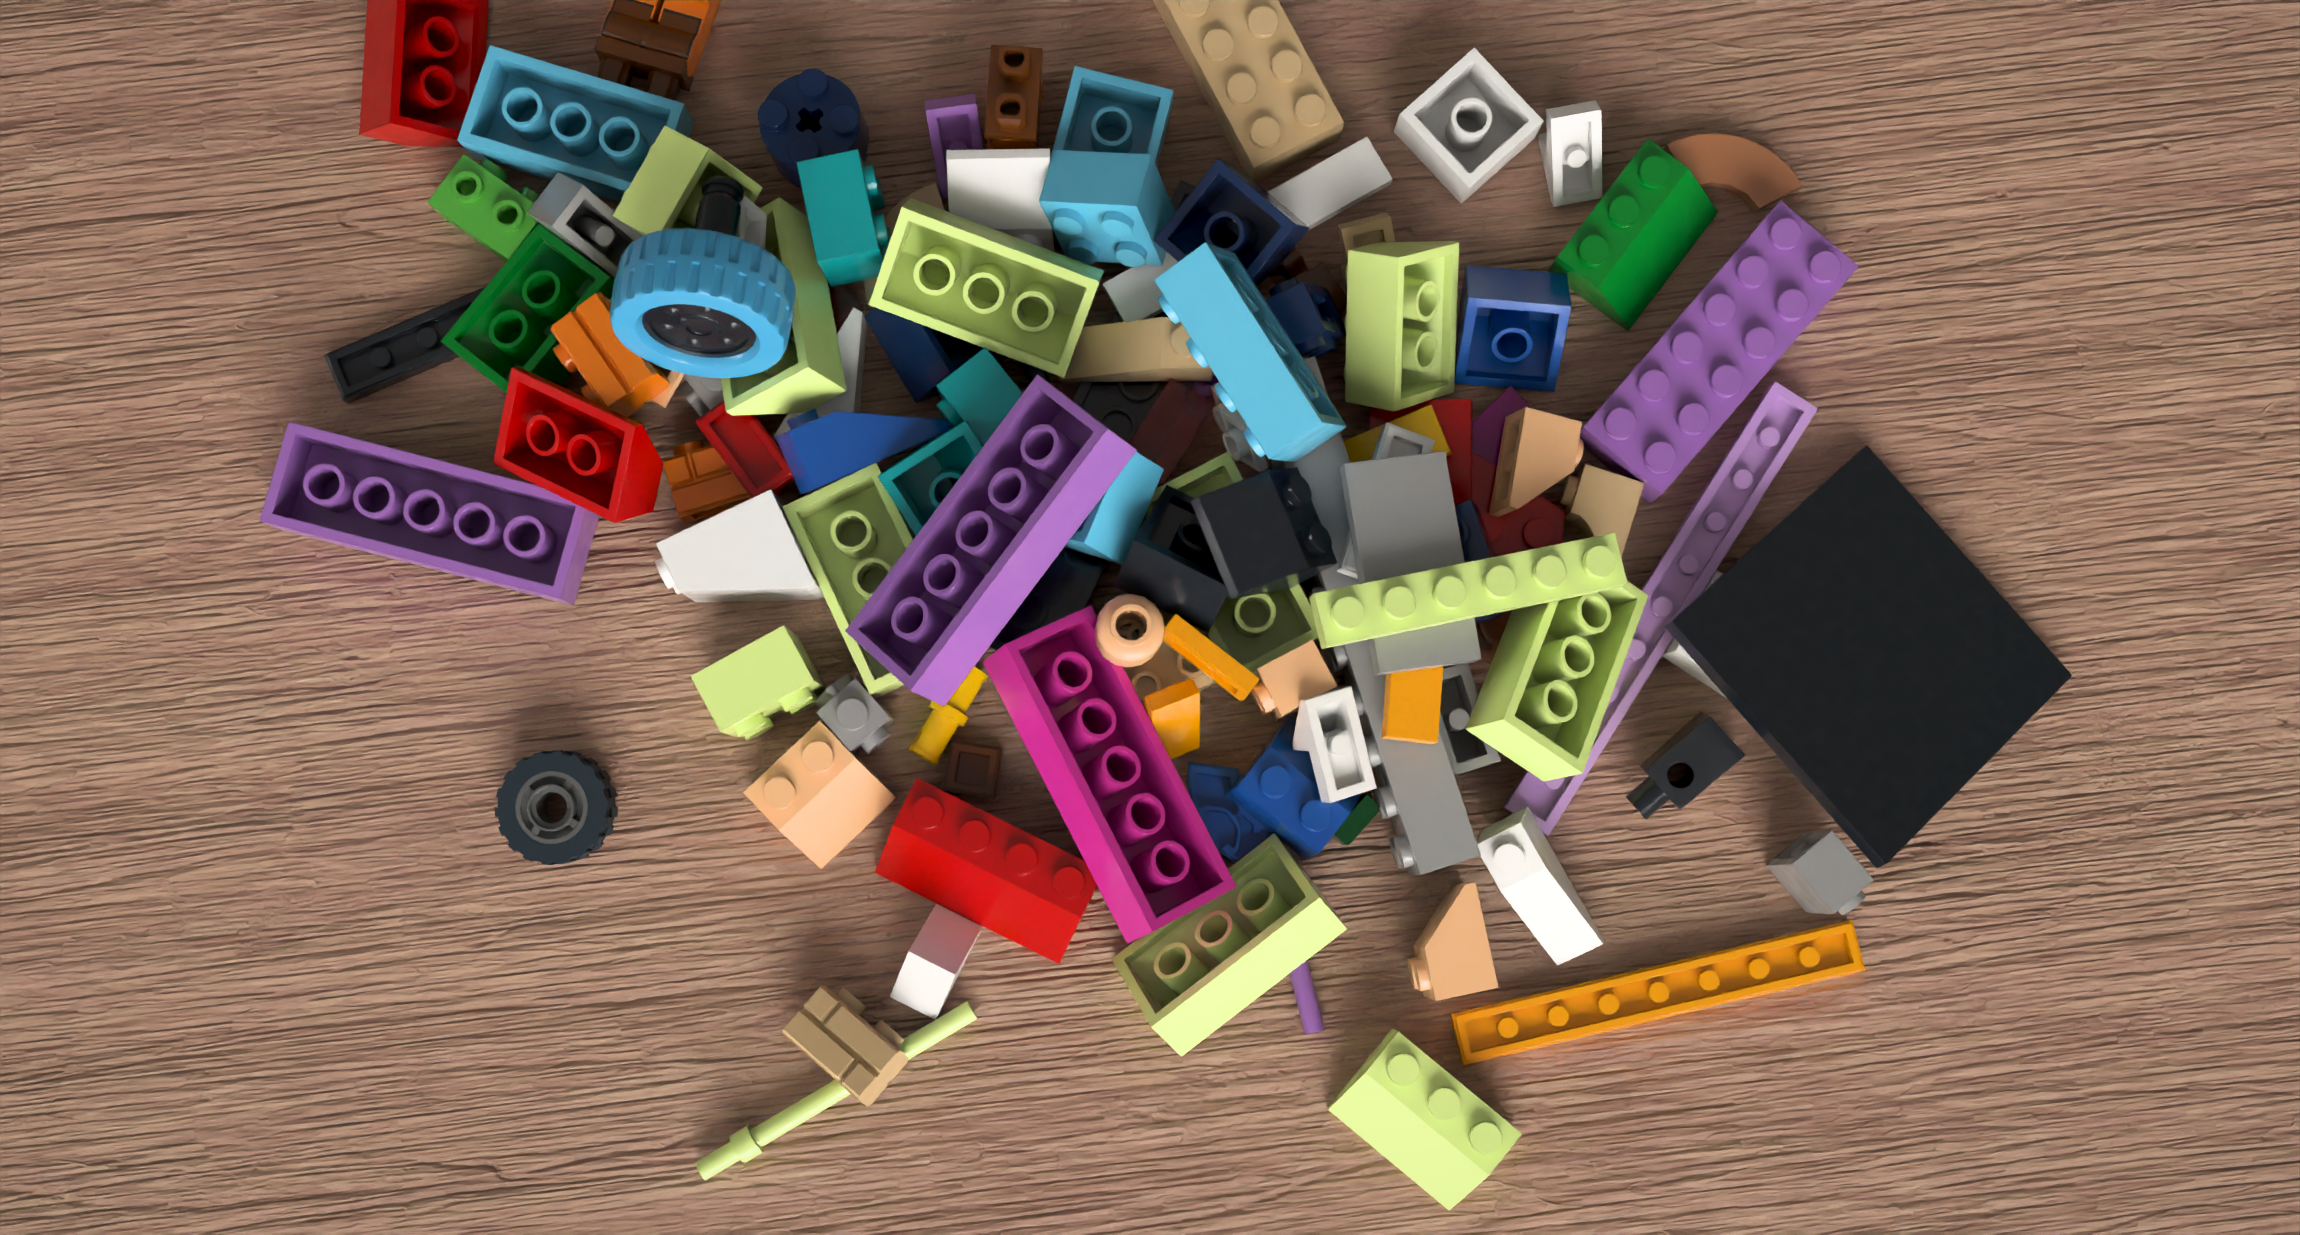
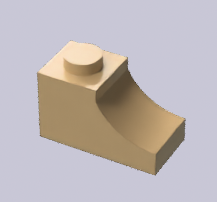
(1601, 503)

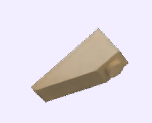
(1135, 352)

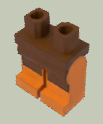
(655, 42)
(1014, 97)

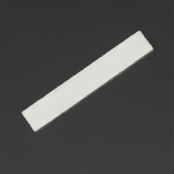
(1309, 196)

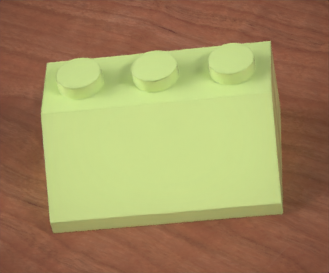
(1401, 323)
(1424, 1120)

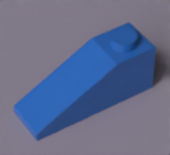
(848, 441)

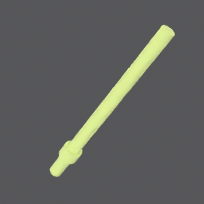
(748, 1141)

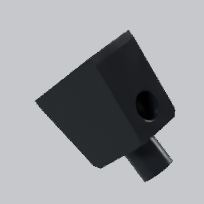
(1704, 751)

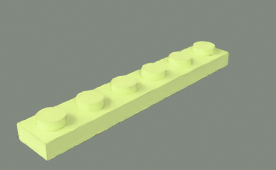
(1467, 590)

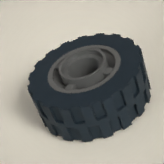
(525, 814)

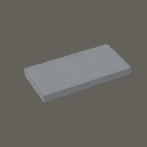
(1404, 525)

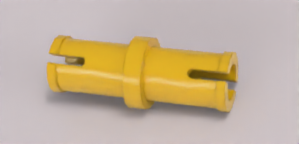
(945, 719)

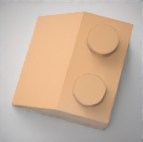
(820, 795)
(1454, 948)

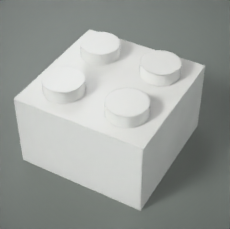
(1467, 125)

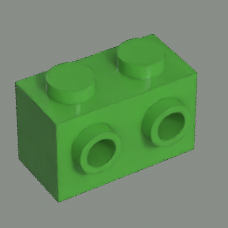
(485, 206)

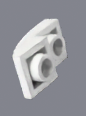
(1233, 437)

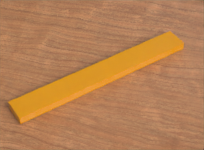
(1656, 992)

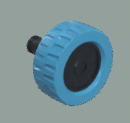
(704, 295)

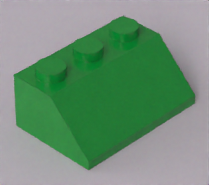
(1636, 235)
(516, 310)

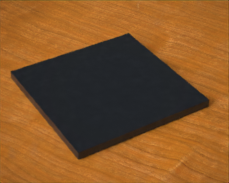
(1869, 655)

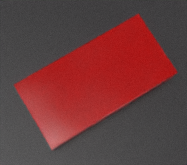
(746, 450)

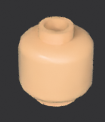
(1140, 616)

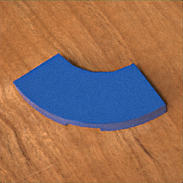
(1228, 824)

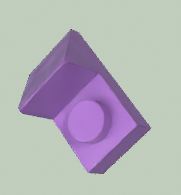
(952, 126)

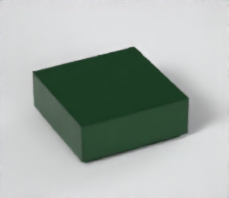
(1359, 818)

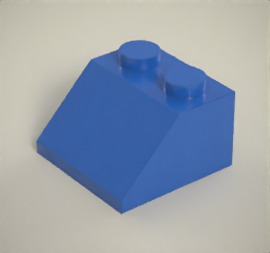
(1511, 328)
(1285, 797)

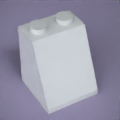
(739, 557)

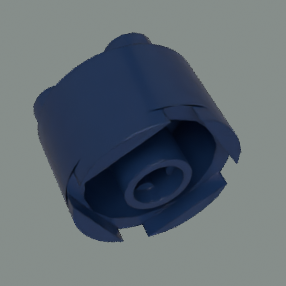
(805, 106)

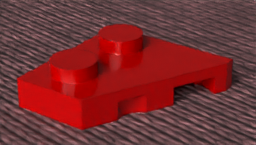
(1526, 528)

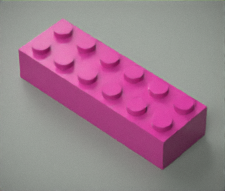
(1108, 775)

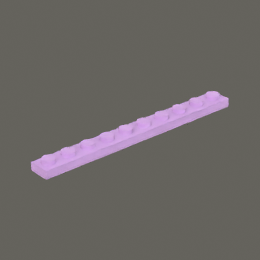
(1684, 574)

